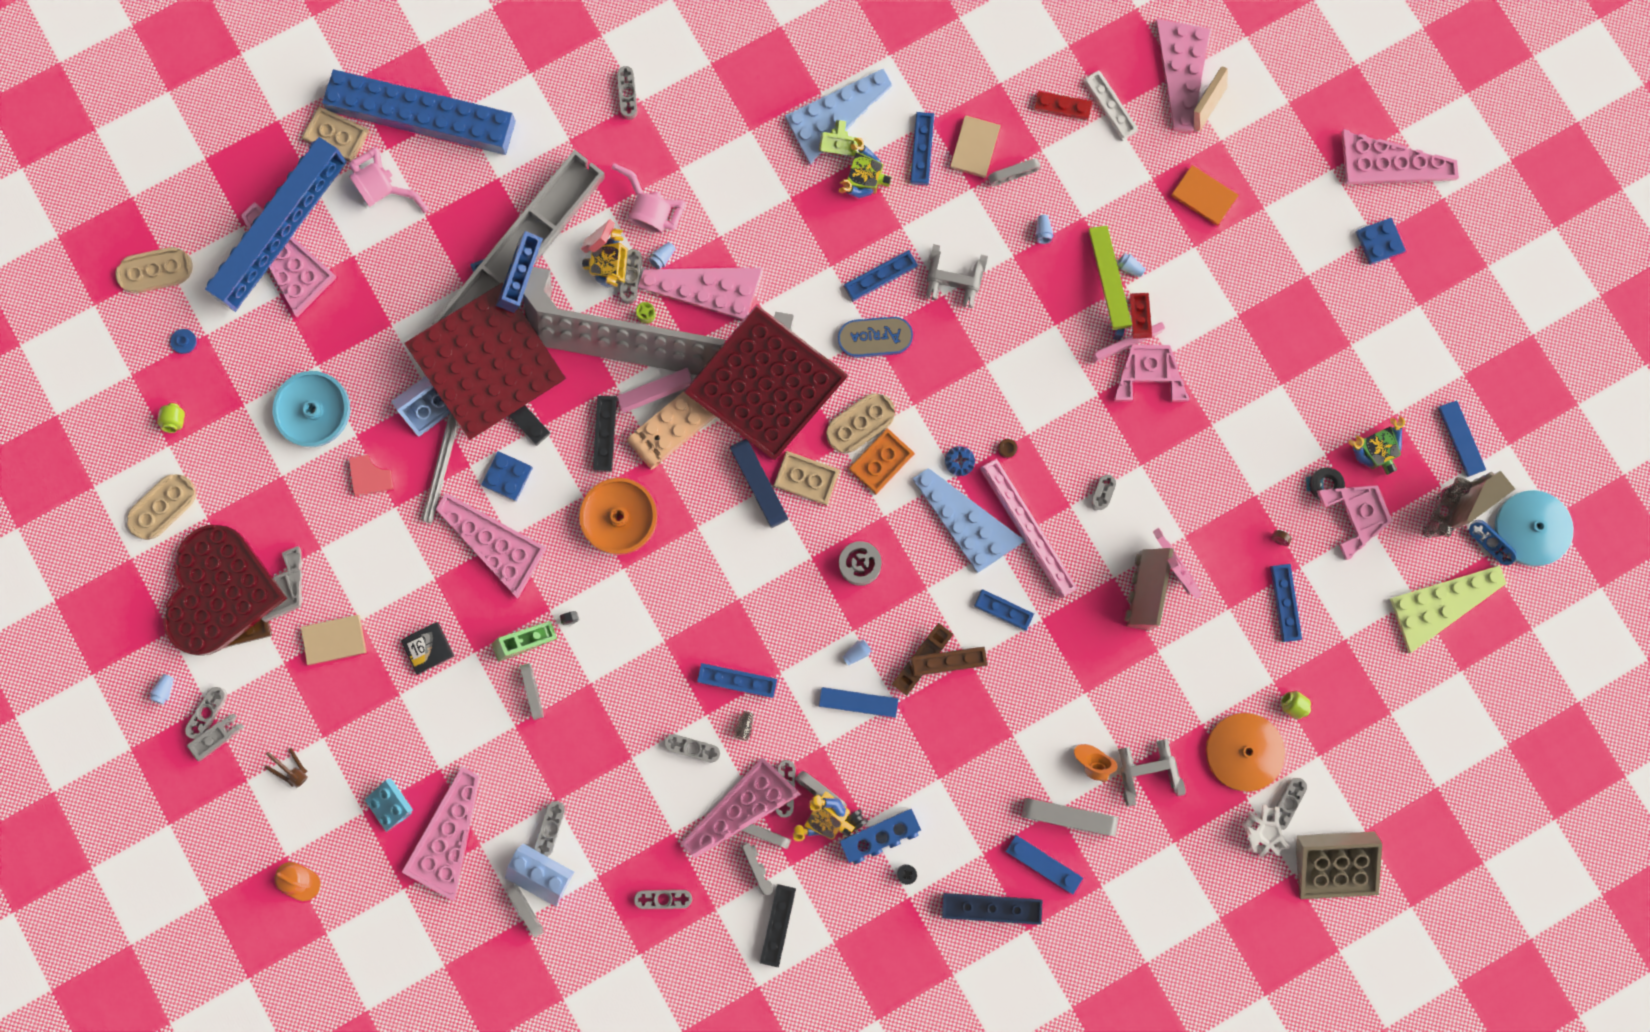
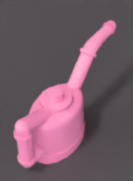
(375, 182)
(651, 209)

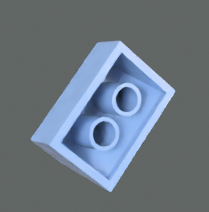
(421, 406)
(538, 874)

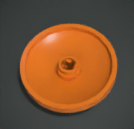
(606, 503)
(1227, 752)

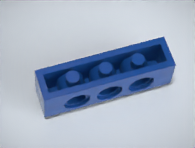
(519, 272)
(905, 818)

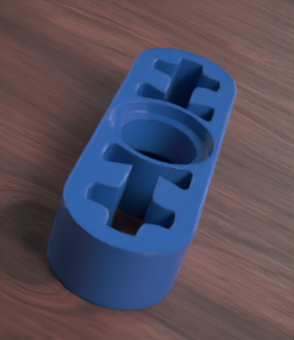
(1492, 550)

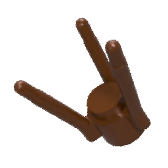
(295, 777)

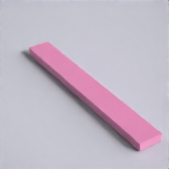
(1028, 528)

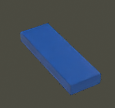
(1004, 610)

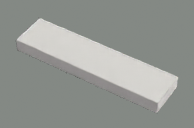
(1110, 105)

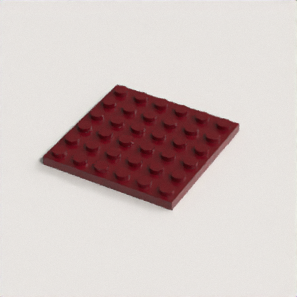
(484, 362)
(765, 382)

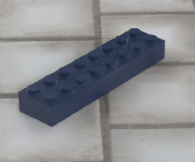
(992, 908)

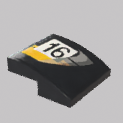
(427, 648)

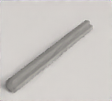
(440, 470)

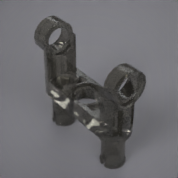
(1448, 497)

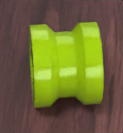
(644, 309)

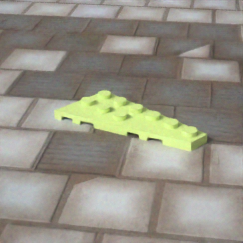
(1434, 608)

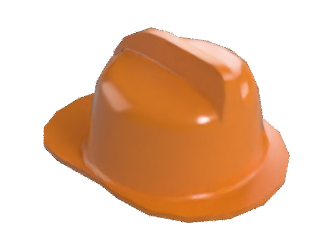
(1096, 763)
(297, 881)

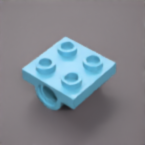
(388, 804)

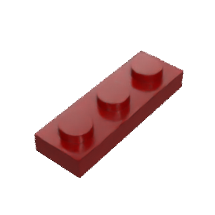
(1063, 105)
(1140, 315)

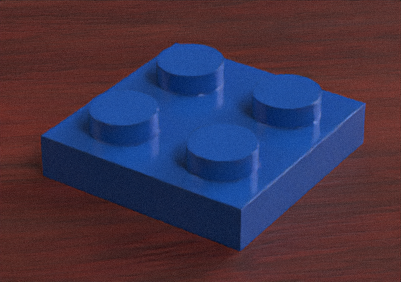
(1380, 241)
(507, 476)

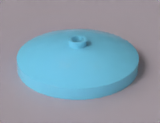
(295, 406)
(1540, 544)

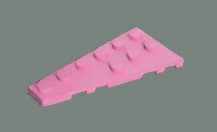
(442, 847)

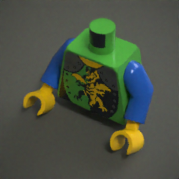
(1380, 447)

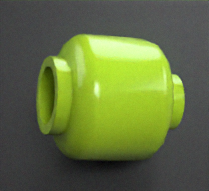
(171, 418)
(1296, 705)

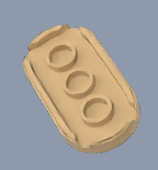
(154, 270)
(860, 423)
(161, 506)

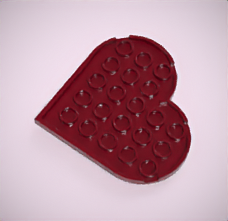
(219, 592)

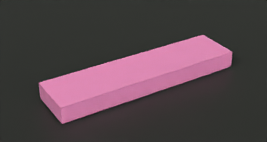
(1124, 344)
(655, 390)

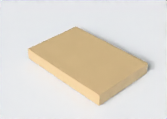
(1210, 98)
(337, 131)
(975, 146)
(806, 478)
(333, 640)

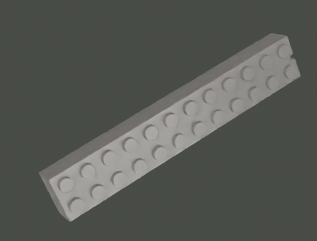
(543, 217)

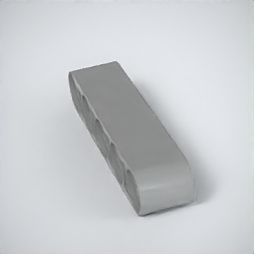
(1070, 817)

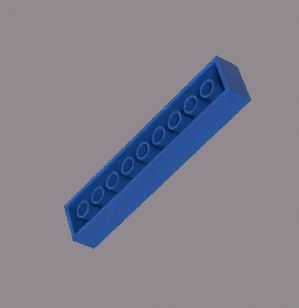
(419, 112)
(276, 224)

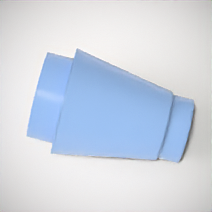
(1043, 230)
(661, 256)
(1130, 265)
(857, 652)
(162, 689)

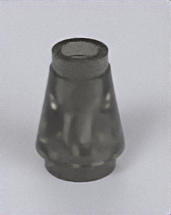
(743, 728)

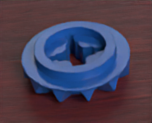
(954, 467)

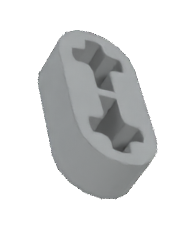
(1107, 494)

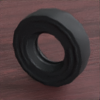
(1331, 473)

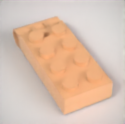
(673, 426)

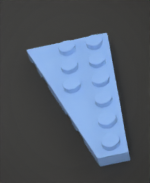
(842, 105)
(972, 528)

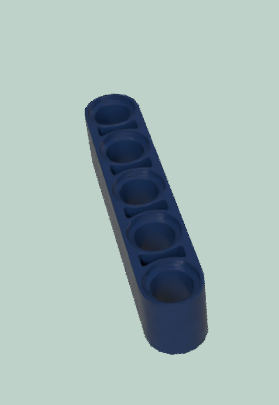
(758, 483)

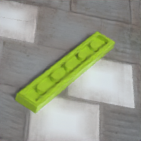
(1110, 277)

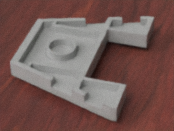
(289, 583)

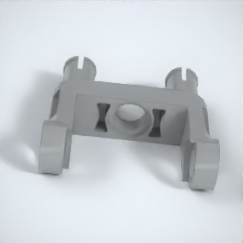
(939, 277)
(1166, 762)

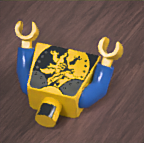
(609, 261)
(826, 819)

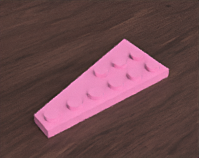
(1183, 65)
(1388, 162)
(295, 270)
(714, 289)
(499, 546)
(750, 799)

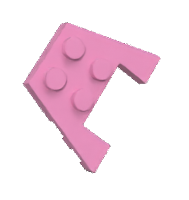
(1151, 364)
(1365, 510)
(1179, 569)

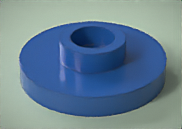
(183, 341)

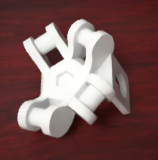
(1267, 832)

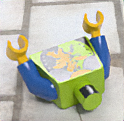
(864, 173)

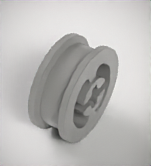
(848, 573)

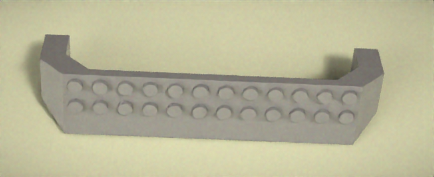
(614, 337)

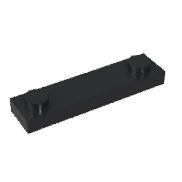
(530, 425)
(605, 433)
(778, 925)

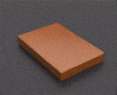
(1204, 195)
(881, 461)

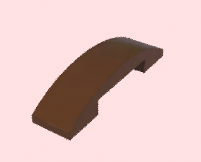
(933, 644)

